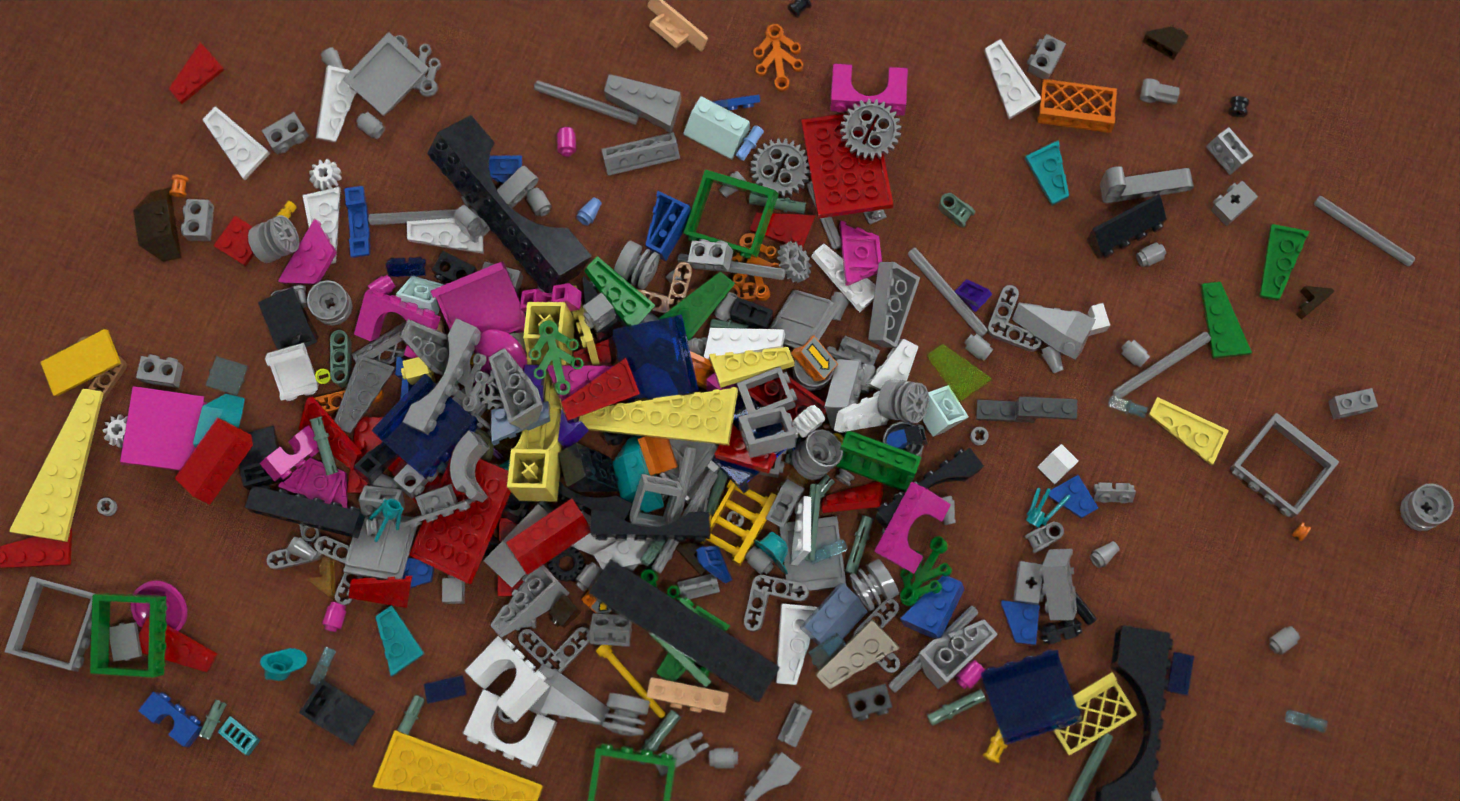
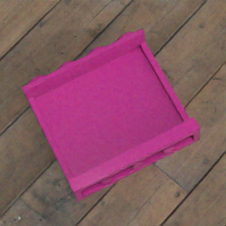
(483, 300)
(160, 428)

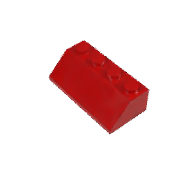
(773, 392)
(214, 460)
(549, 536)

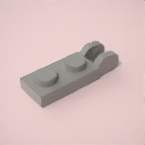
(683, 752)

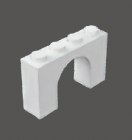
(527, 685)
(481, 728)

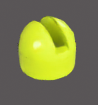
(322, 372)

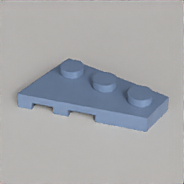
(502, 428)

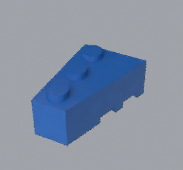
(667, 225)
(934, 610)

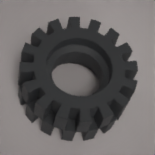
(571, 574)

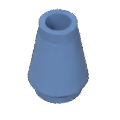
(589, 211)

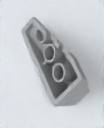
(516, 390)
(533, 598)

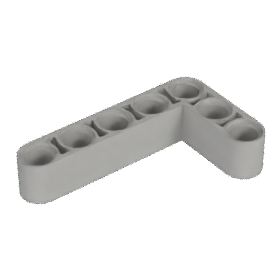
(1117, 187)
(511, 191)

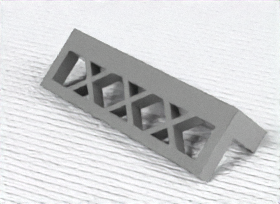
(640, 154)
(383, 344)

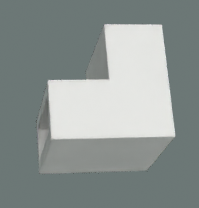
(1102, 323)
(1058, 464)

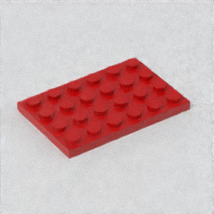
(838, 177)
(460, 539)

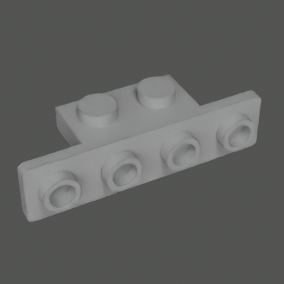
(437, 502)

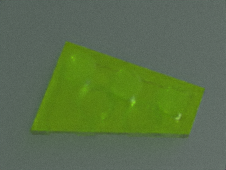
(957, 372)

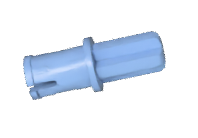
(749, 142)

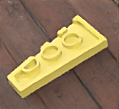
(586, 339)

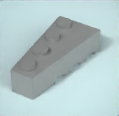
(646, 100)
(891, 303)

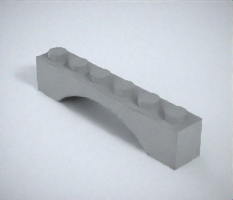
(424, 413)
(779, 774)

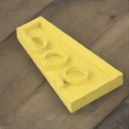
(738, 367)
(1193, 431)

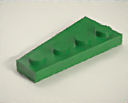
(1281, 256)
(626, 299)
(701, 303)
(1222, 323)
(670, 668)

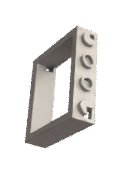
(1304, 444)
(25, 617)

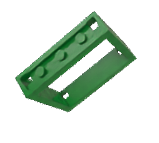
(700, 201)
(100, 634)
(627, 753)

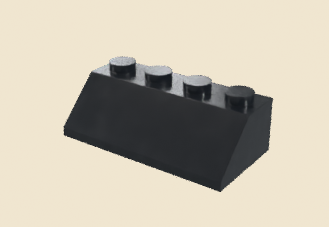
(1127, 227)

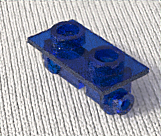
(414, 267)

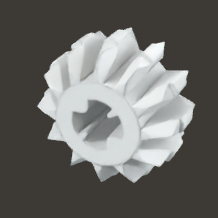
(318, 178)
(808, 421)
(113, 428)

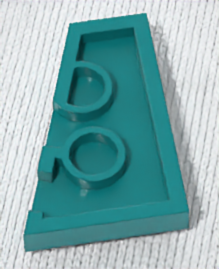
(1049, 172)
(398, 641)

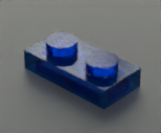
(1180, 673)
(445, 689)

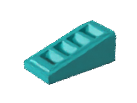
(247, 750)

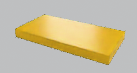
(80, 362)

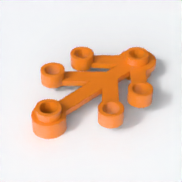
(777, 54)
(757, 261)

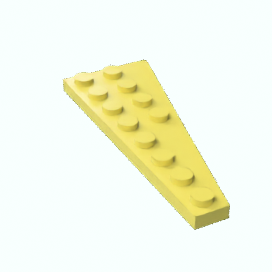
(690, 417)
(55, 492)

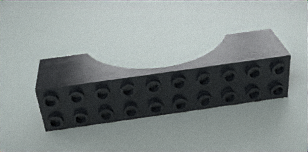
(545, 252)
(684, 630)
(1142, 661)

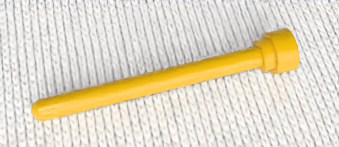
(606, 652)

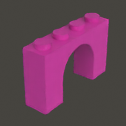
(844, 94)
(378, 305)
(895, 538)

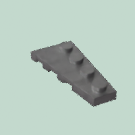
(363, 387)

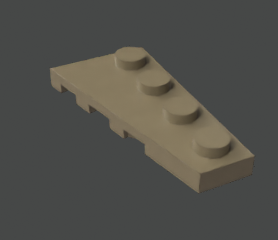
(857, 654)

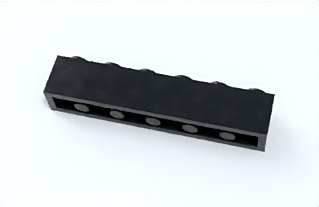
(305, 511)

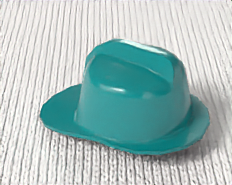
(775, 548)
(283, 662)

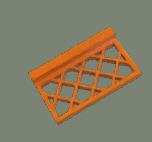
(1077, 118)

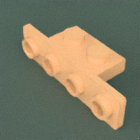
(674, 26)
(687, 695)

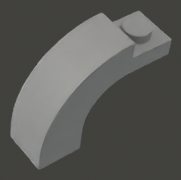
(463, 465)

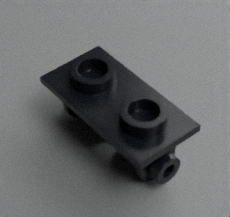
(1052, 631)

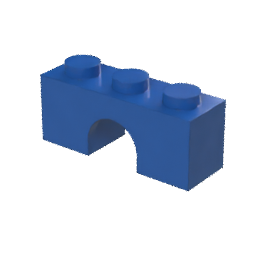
(185, 728)

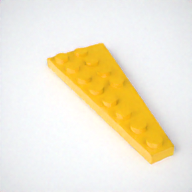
(430, 769)

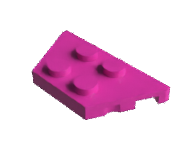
(860, 253)
(311, 258)
(576, 377)
(313, 483)

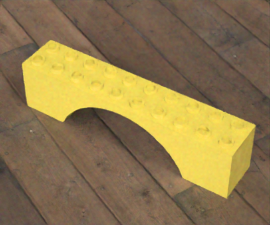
(535, 458)

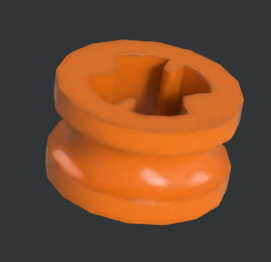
(1301, 531)

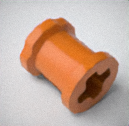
(178, 179)

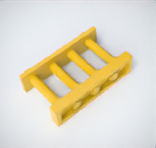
(758, 521)

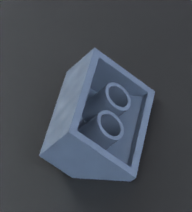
(834, 615)

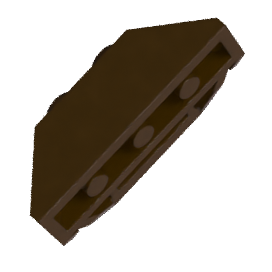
(157, 225)

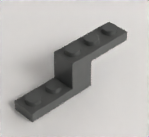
(1026, 409)

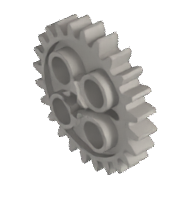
(885, 136)
(765, 162)

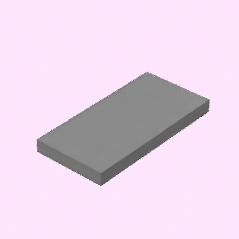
(502, 558)

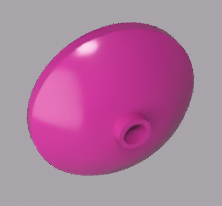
(496, 340)
(176, 606)

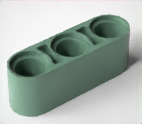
(336, 351)

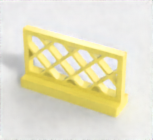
(1085, 696)

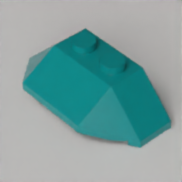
(225, 407)
(628, 468)

